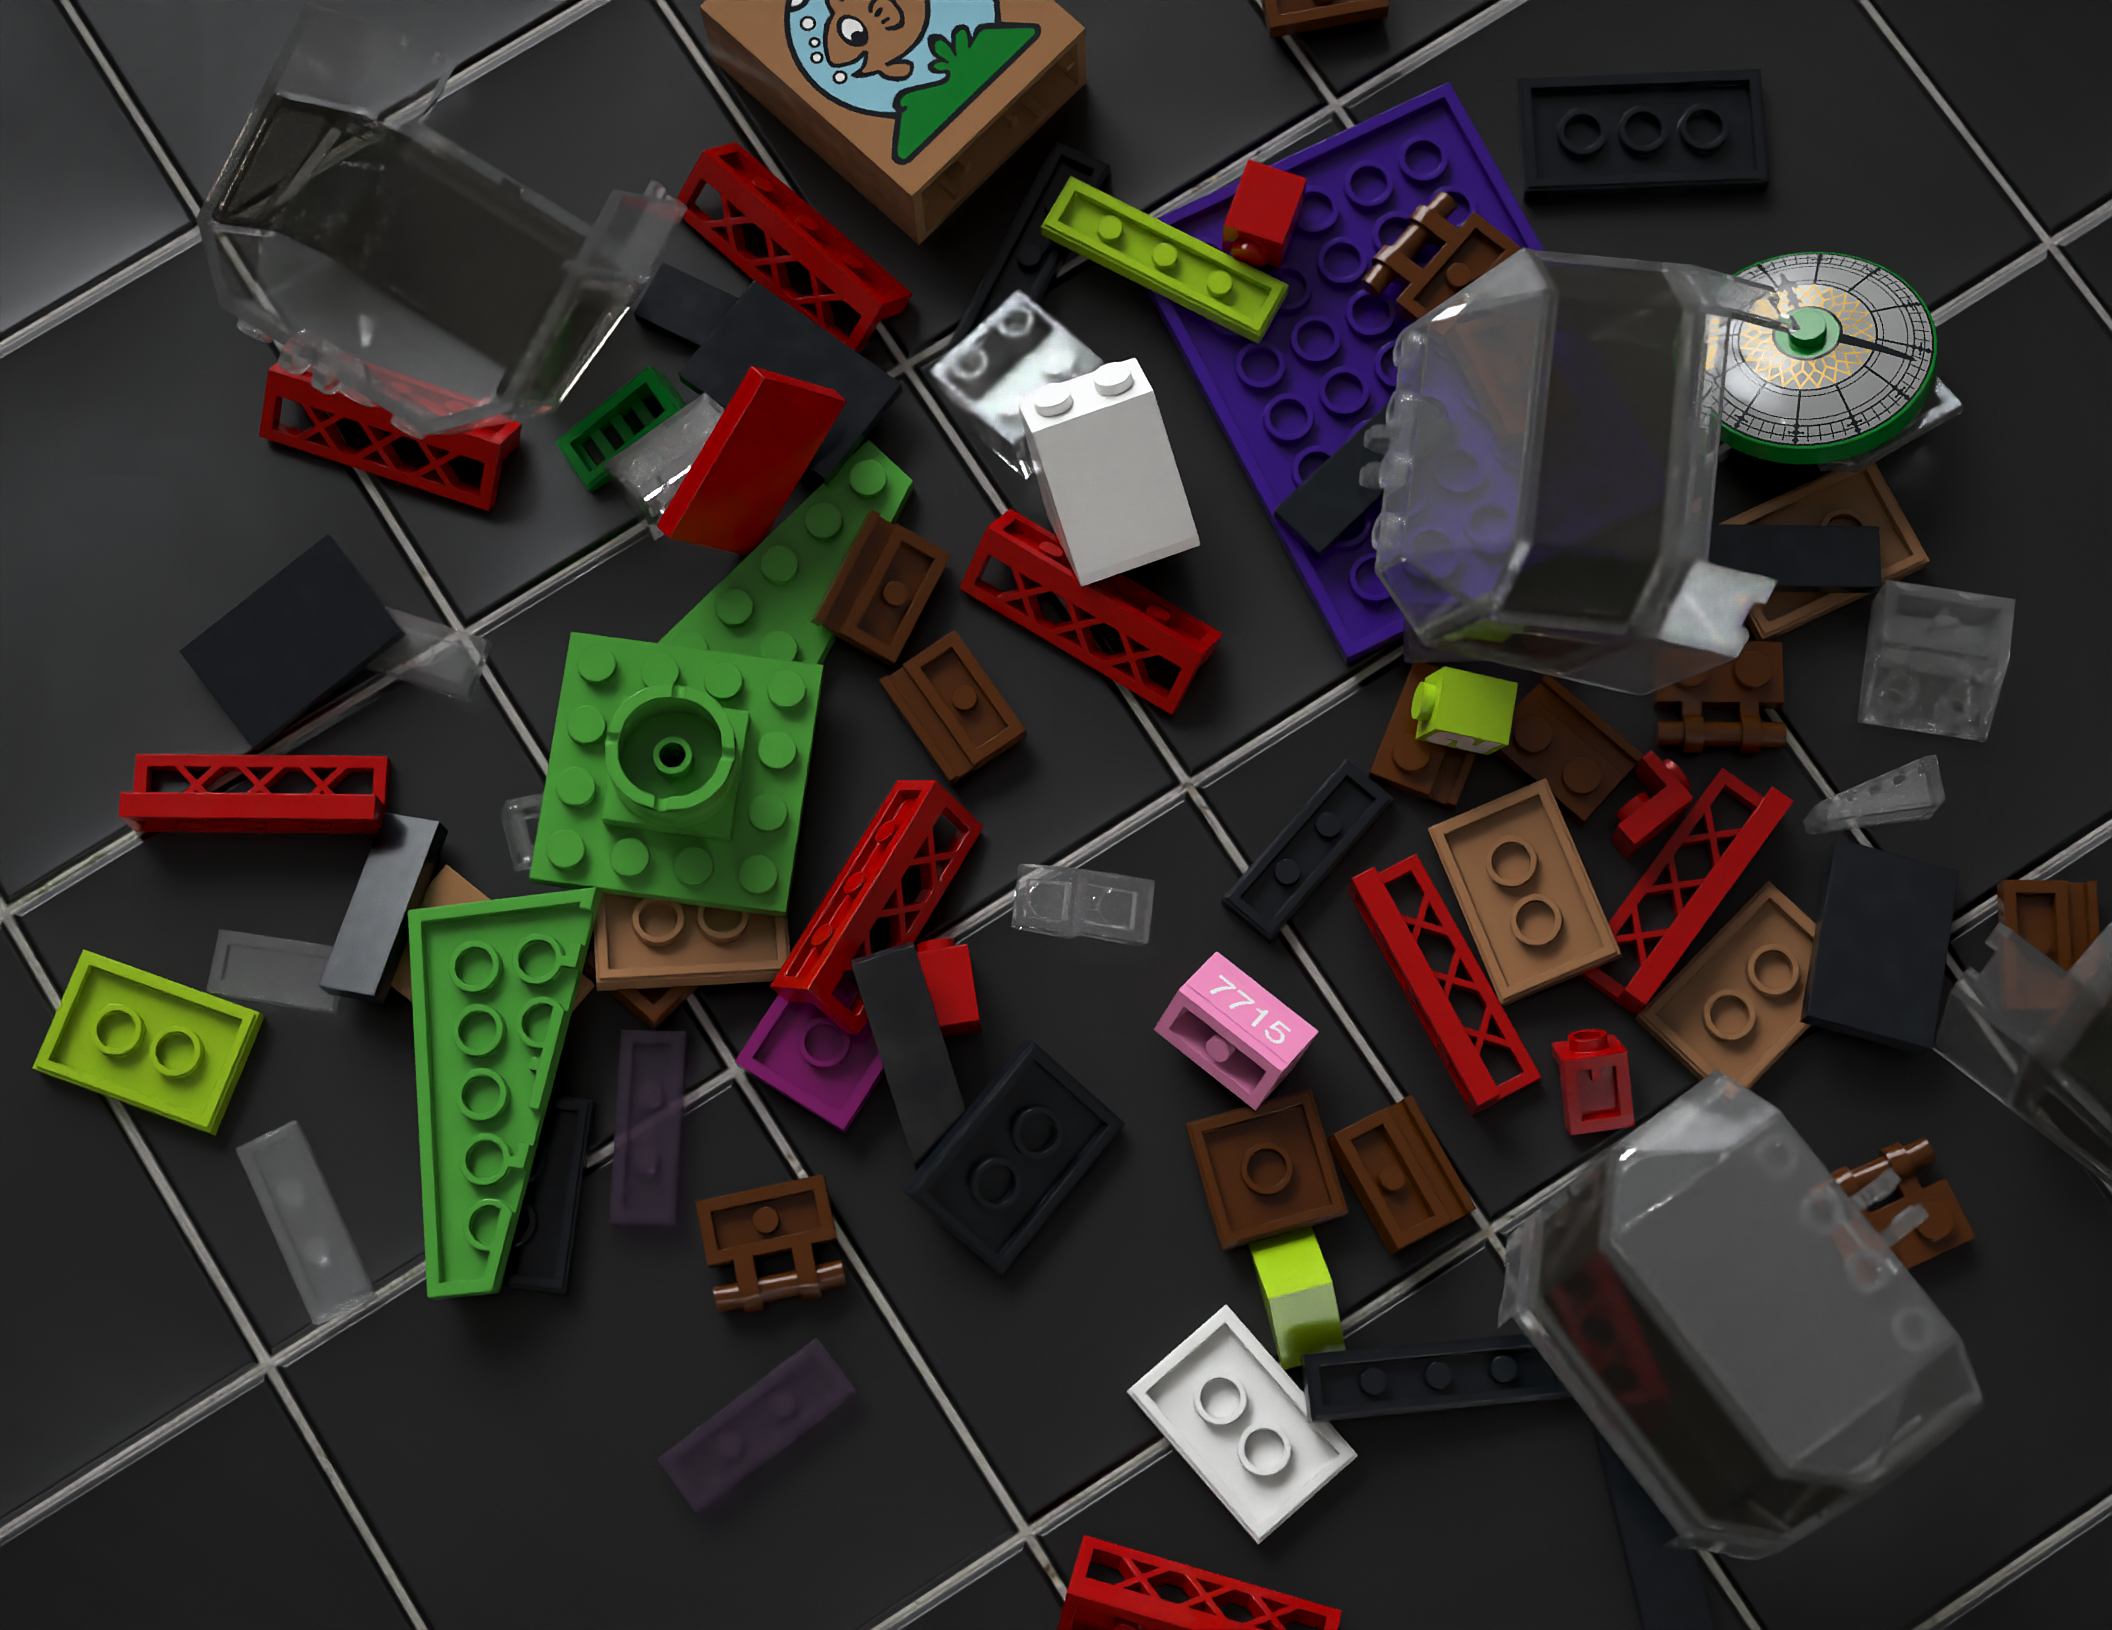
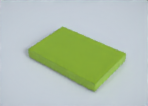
(149, 1042)

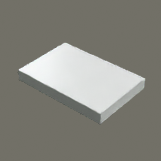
(1241, 1424)

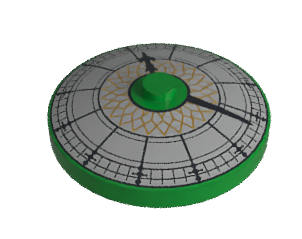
(1842, 378)

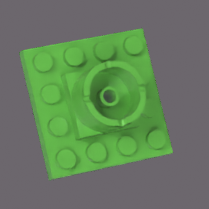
(693, 833)

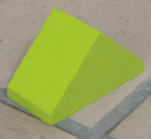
(1297, 1296)

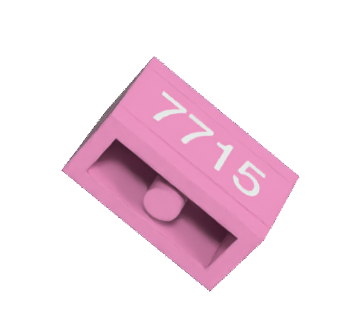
(1235, 1030)

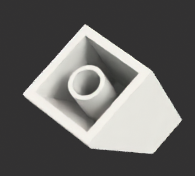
(1107, 471)

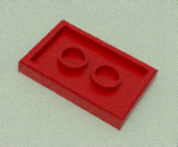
(751, 462)

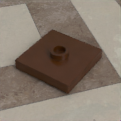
(1266, 1170)

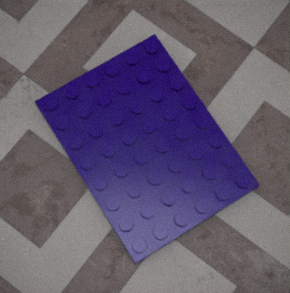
(1331, 342)

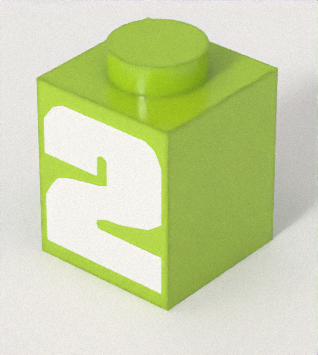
(1464, 710)

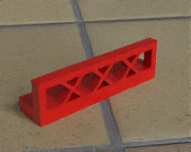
(798, 229)
(485, 445)
(1114, 600)
(258, 808)
(868, 884)
(1708, 893)
(1423, 986)
(1137, 1605)

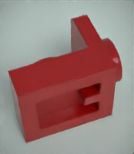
(1645, 816)
(1594, 1082)

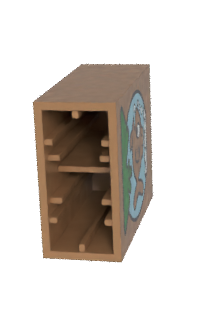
(904, 92)

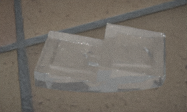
(1083, 903)

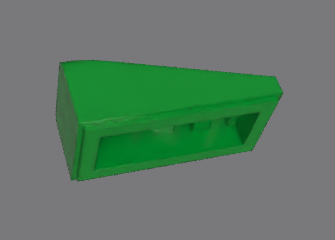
(613, 411)

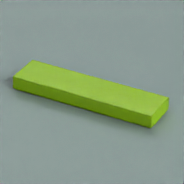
(1164, 260)

